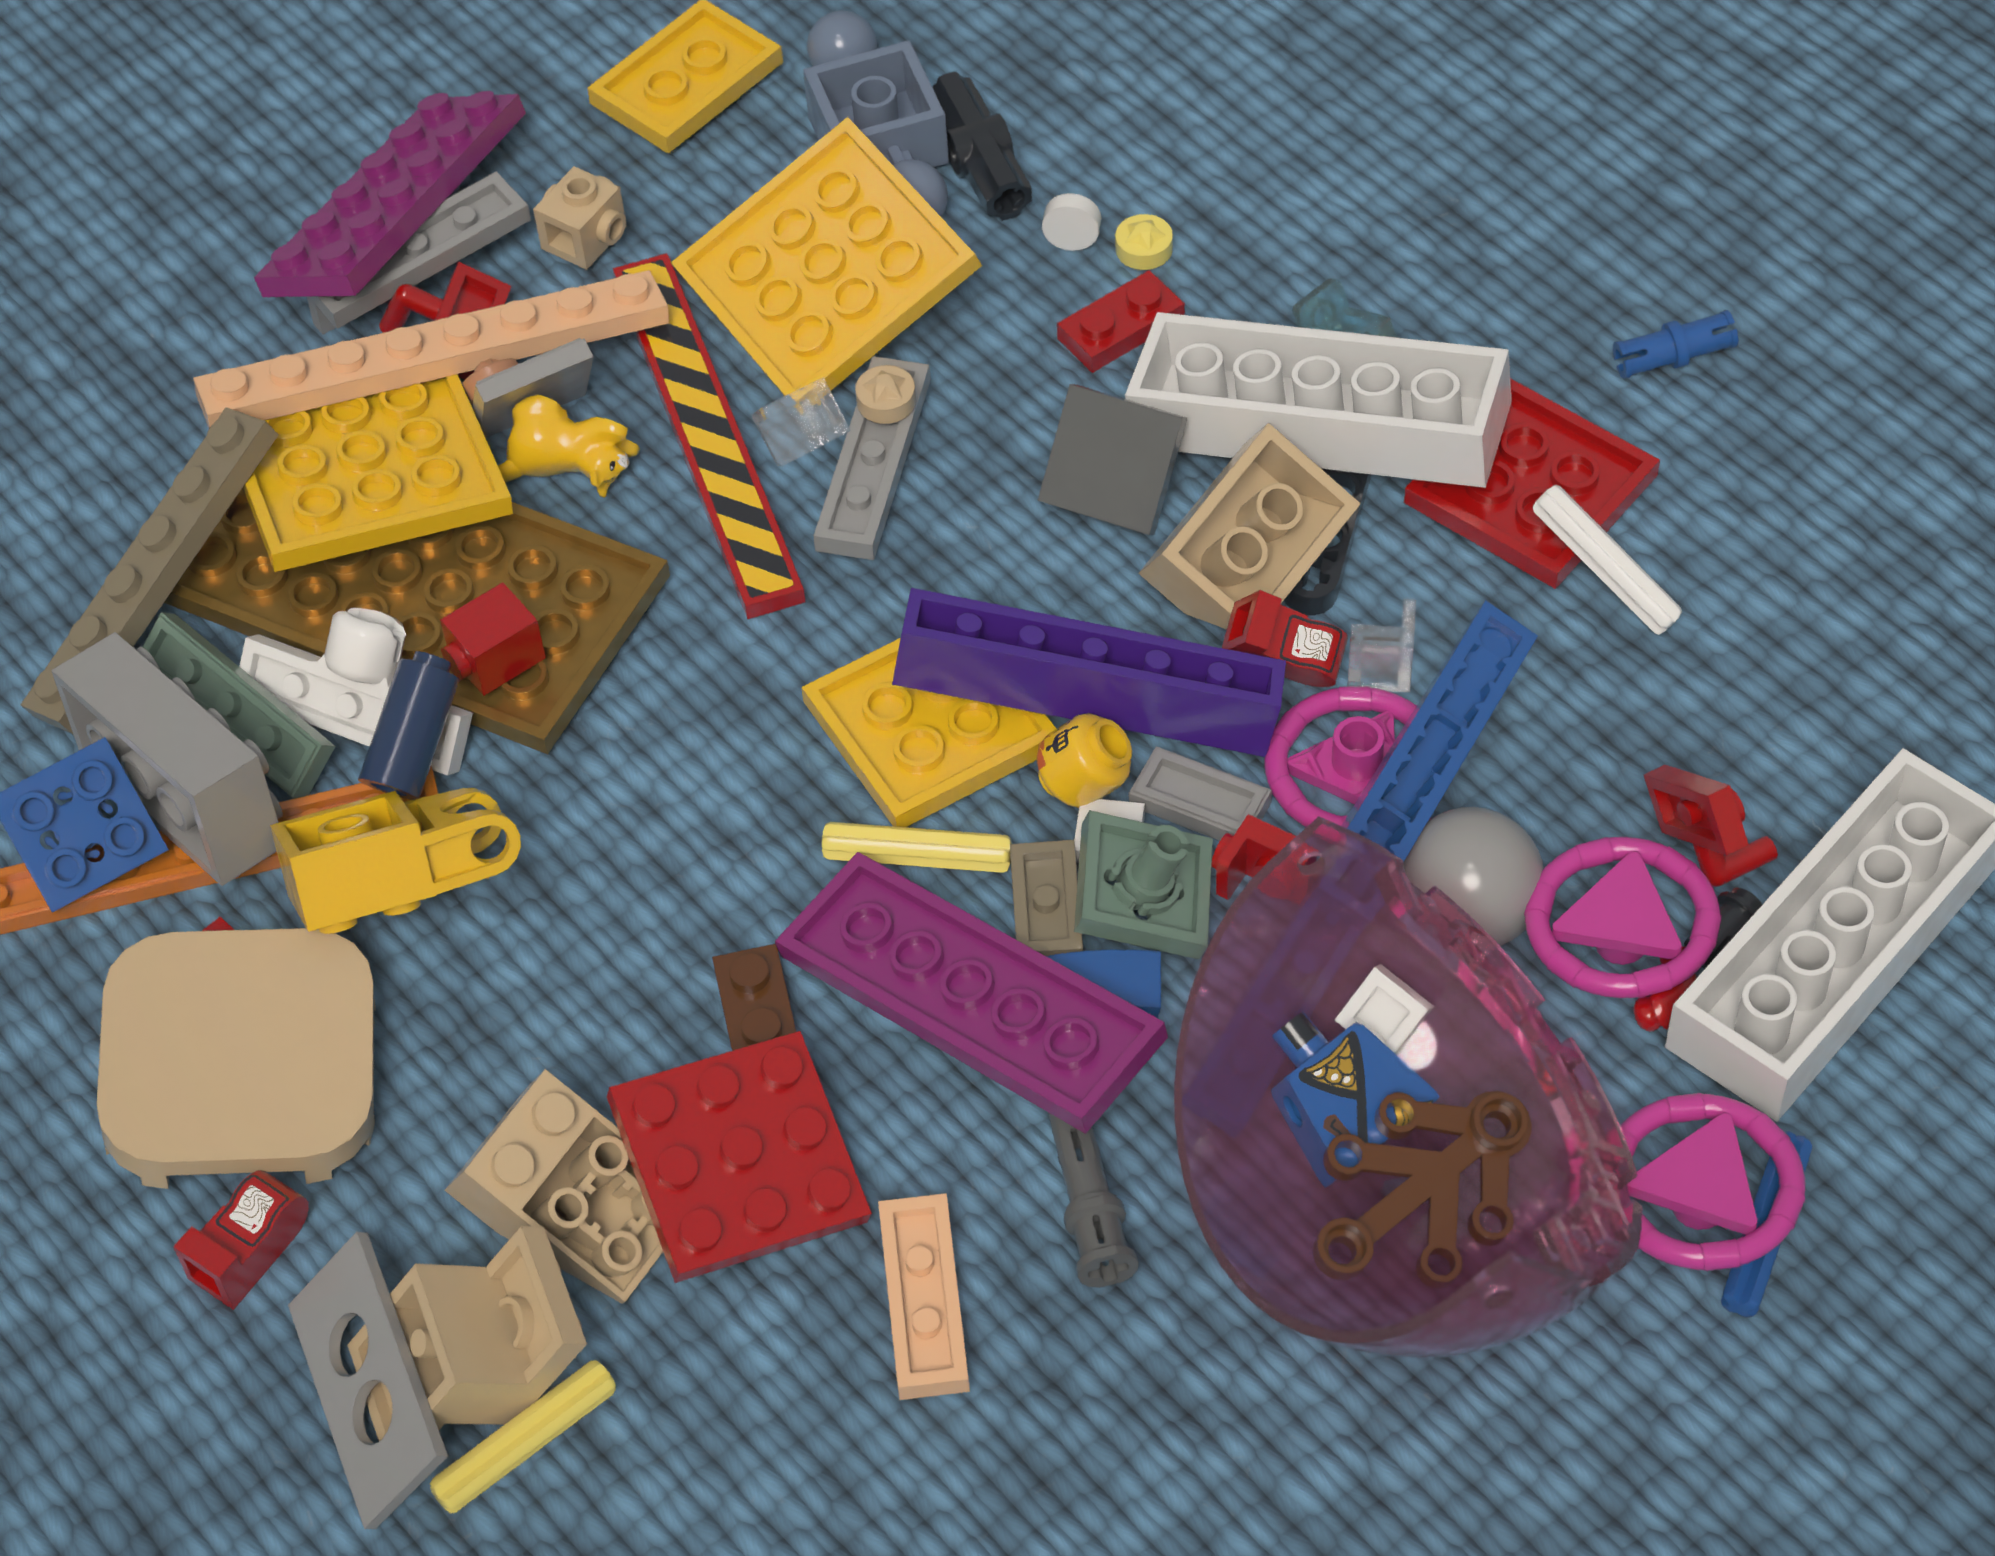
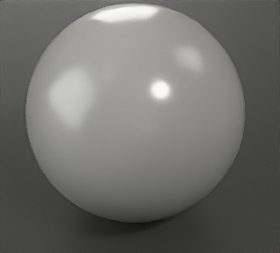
(1481, 864)

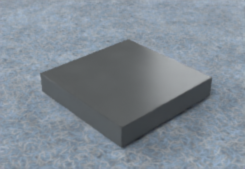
(1112, 459)

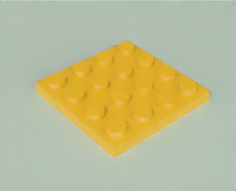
(826, 262)
(374, 474)

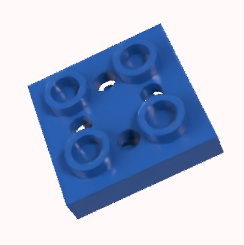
(79, 825)

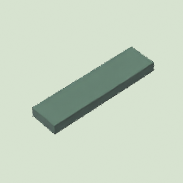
(289, 743)

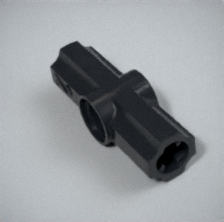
(981, 148)

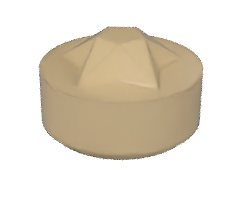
(885, 394)

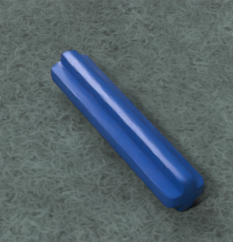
(1748, 1282)

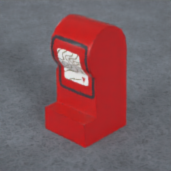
(1271, 630)
(243, 1238)

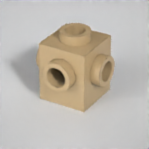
(580, 217)

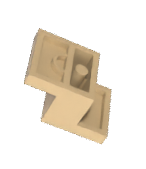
(482, 1334)

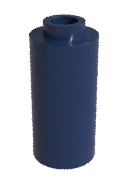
(410, 726)

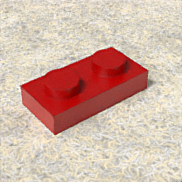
(1117, 321)

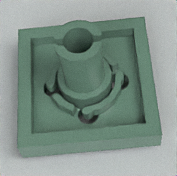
(1148, 867)

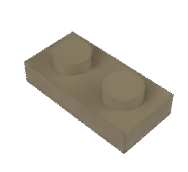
(1045, 896)

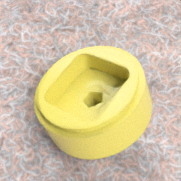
(1144, 242)

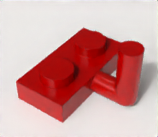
(466, 292)
(1710, 819)

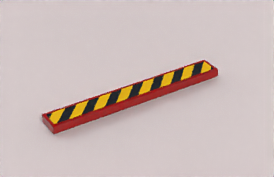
(716, 452)

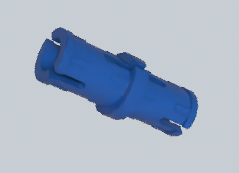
(1675, 344)

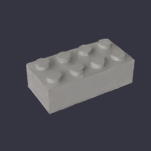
(182, 760)

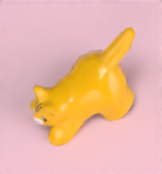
(551, 444)

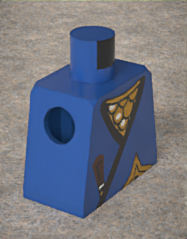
(1340, 1088)

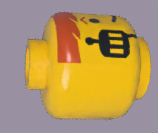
(1084, 760)

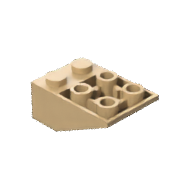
(565, 1171)

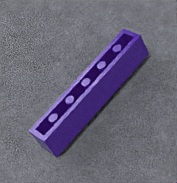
(1092, 668)

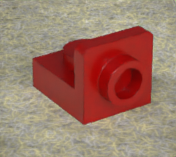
(1247, 853)

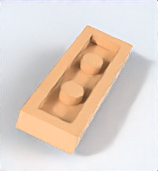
(923, 1297)

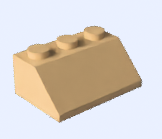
(1250, 530)

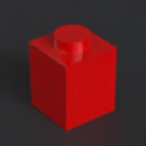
(491, 639)

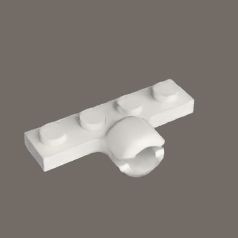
(349, 682)

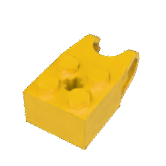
(388, 854)

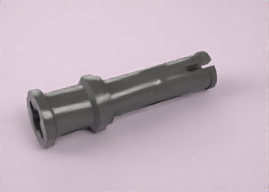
(1092, 1210)

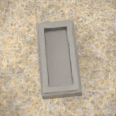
(1197, 794)

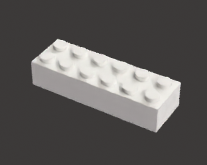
(1333, 394)
(1836, 935)

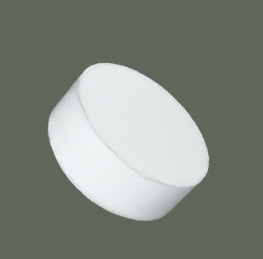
(1071, 222)

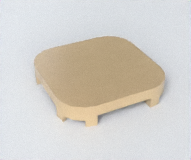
(237, 1054)

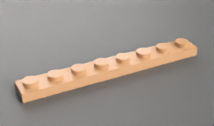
(433, 349)

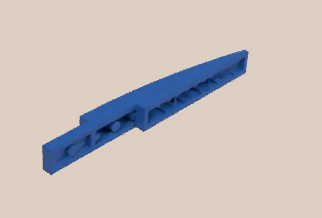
(1440, 732)

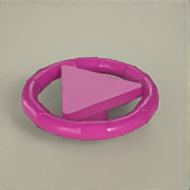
(1339, 763)
(1622, 918)
(1708, 1182)

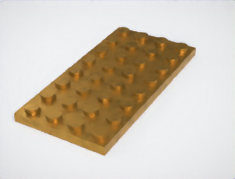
(570, 579)

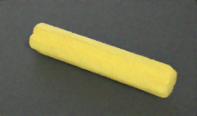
(917, 846)
(522, 1436)

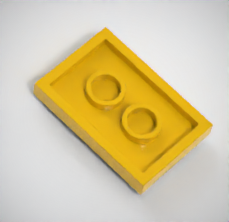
(685, 75)

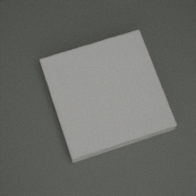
(556, 374)

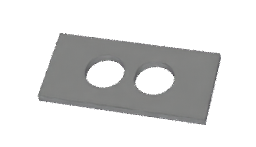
(412, 1448)

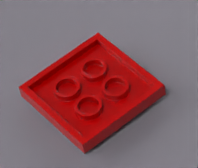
(1538, 450)
(738, 1156)

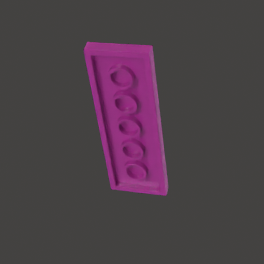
(389, 196)
(973, 991)

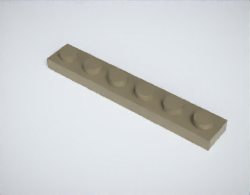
(161, 549)

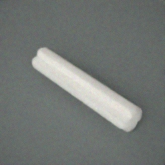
(1607, 559)

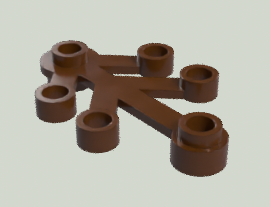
(1430, 1177)

